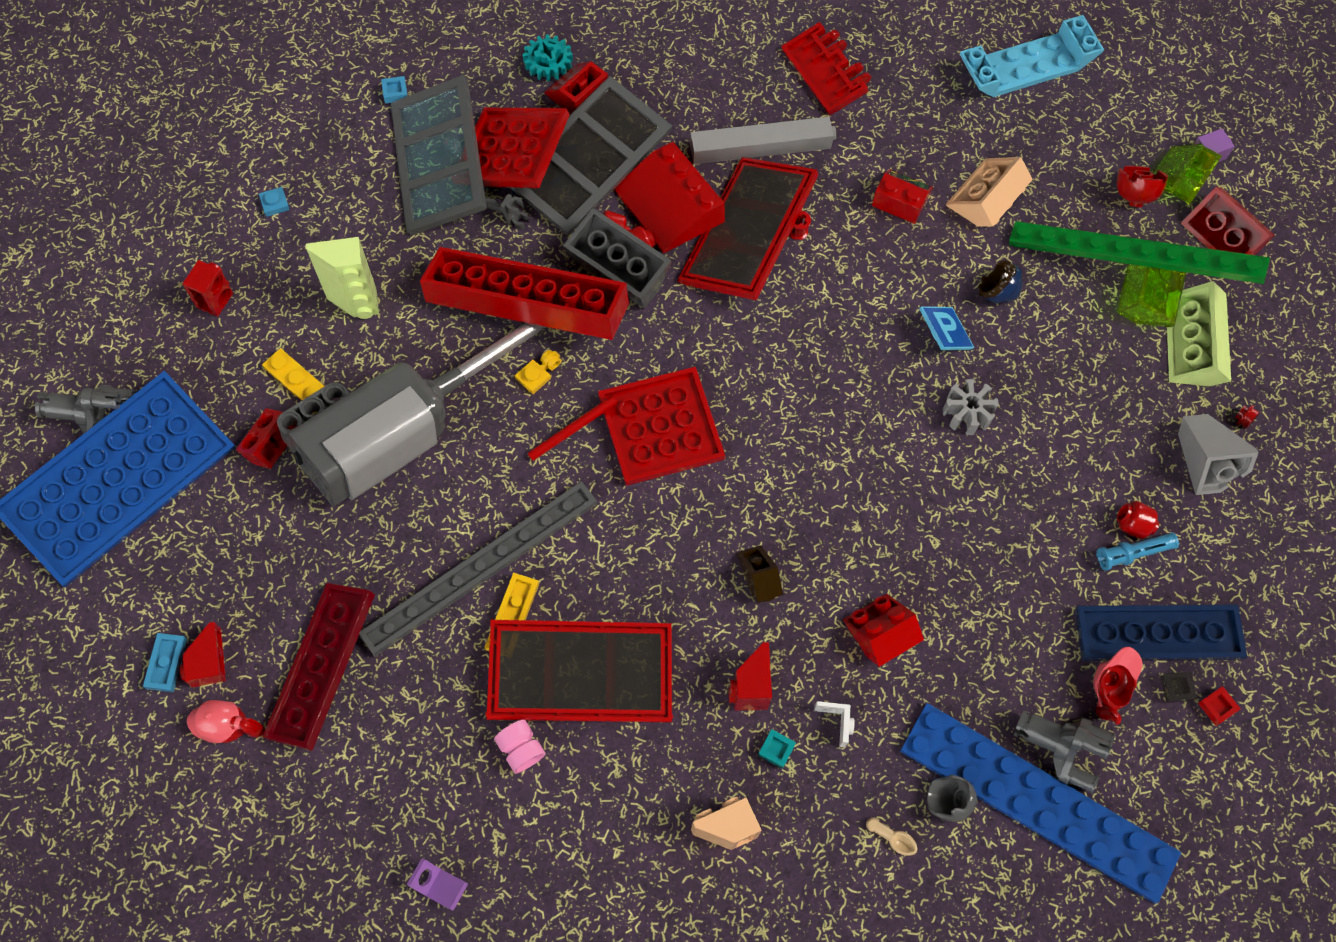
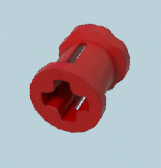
(801, 228)

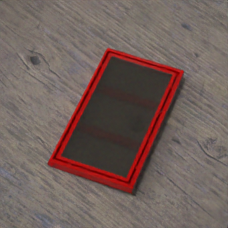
(759, 215)
(580, 671)

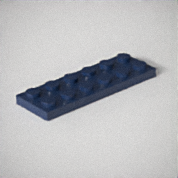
(1161, 632)

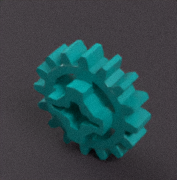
(547, 57)

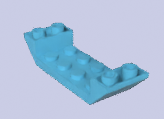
(1034, 61)

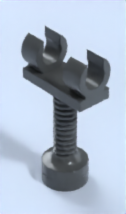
(509, 210)

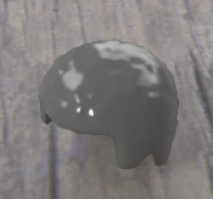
(951, 798)

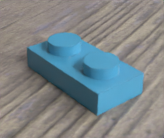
(165, 662)

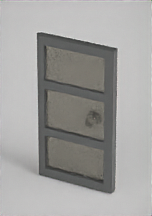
(595, 153)

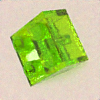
(1187, 169)

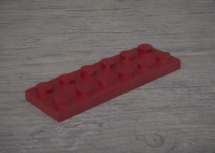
(319, 666)

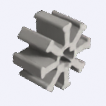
(959, 402)

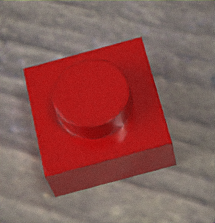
(1219, 706)

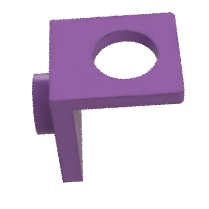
(439, 886)

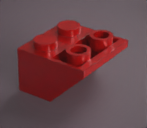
(576, 85)
(884, 629)

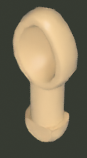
(898, 840)

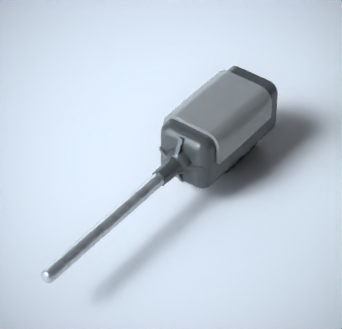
(379, 424)

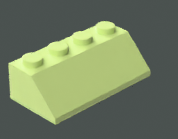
(345, 275)
(1200, 338)

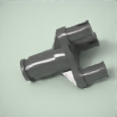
(85, 408)
(1065, 743)

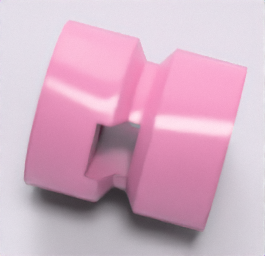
(519, 746)

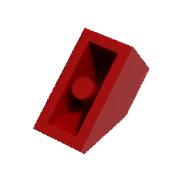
(204, 658)

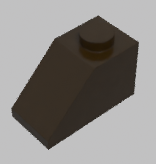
(760, 574)

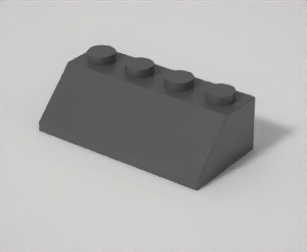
(618, 256)

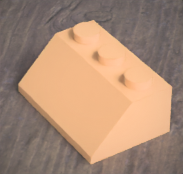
(991, 190)

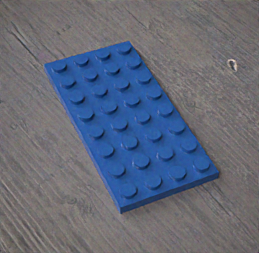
(113, 478)

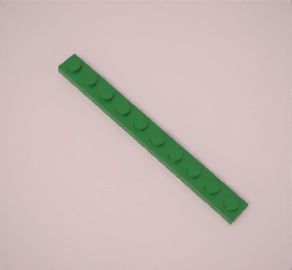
(1140, 252)

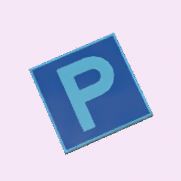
(946, 328)

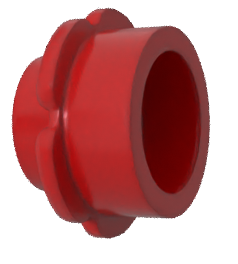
(1246, 416)

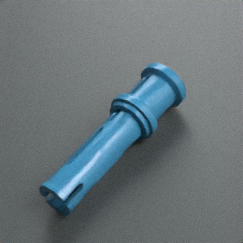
(1126, 553)

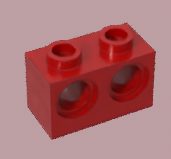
(208, 287)
(263, 441)

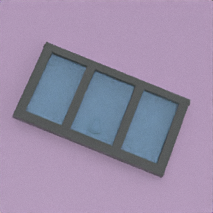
(437, 156)

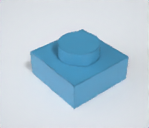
(394, 89)
(274, 201)

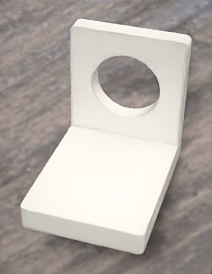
(847, 723)

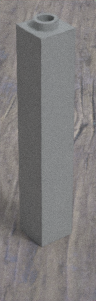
(762, 140)

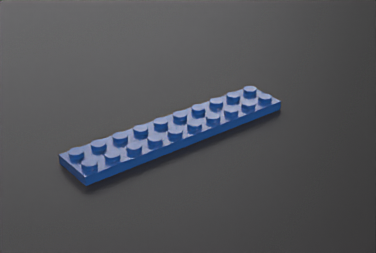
(1043, 803)

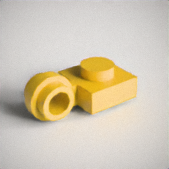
(534, 375)

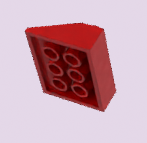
(670, 198)

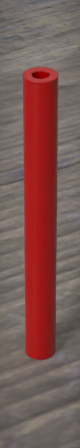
(572, 428)

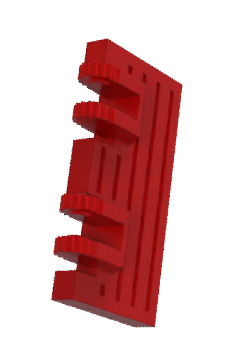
(824, 68)

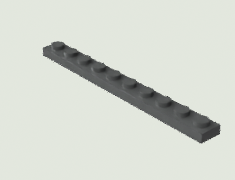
(477, 569)

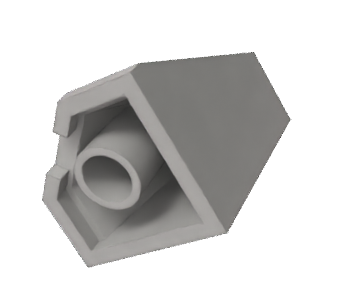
(1213, 453)

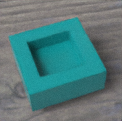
(777, 749)

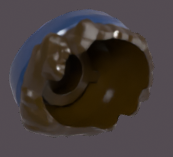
(1002, 284)

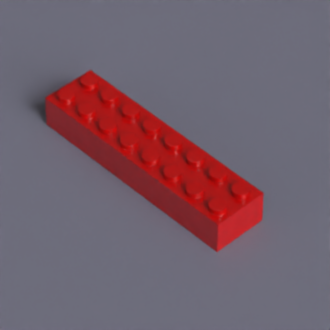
(525, 292)

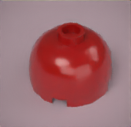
(1140, 185)

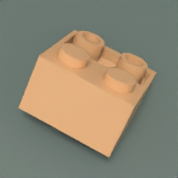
(729, 826)

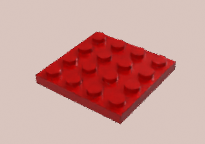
(518, 144)
(662, 426)

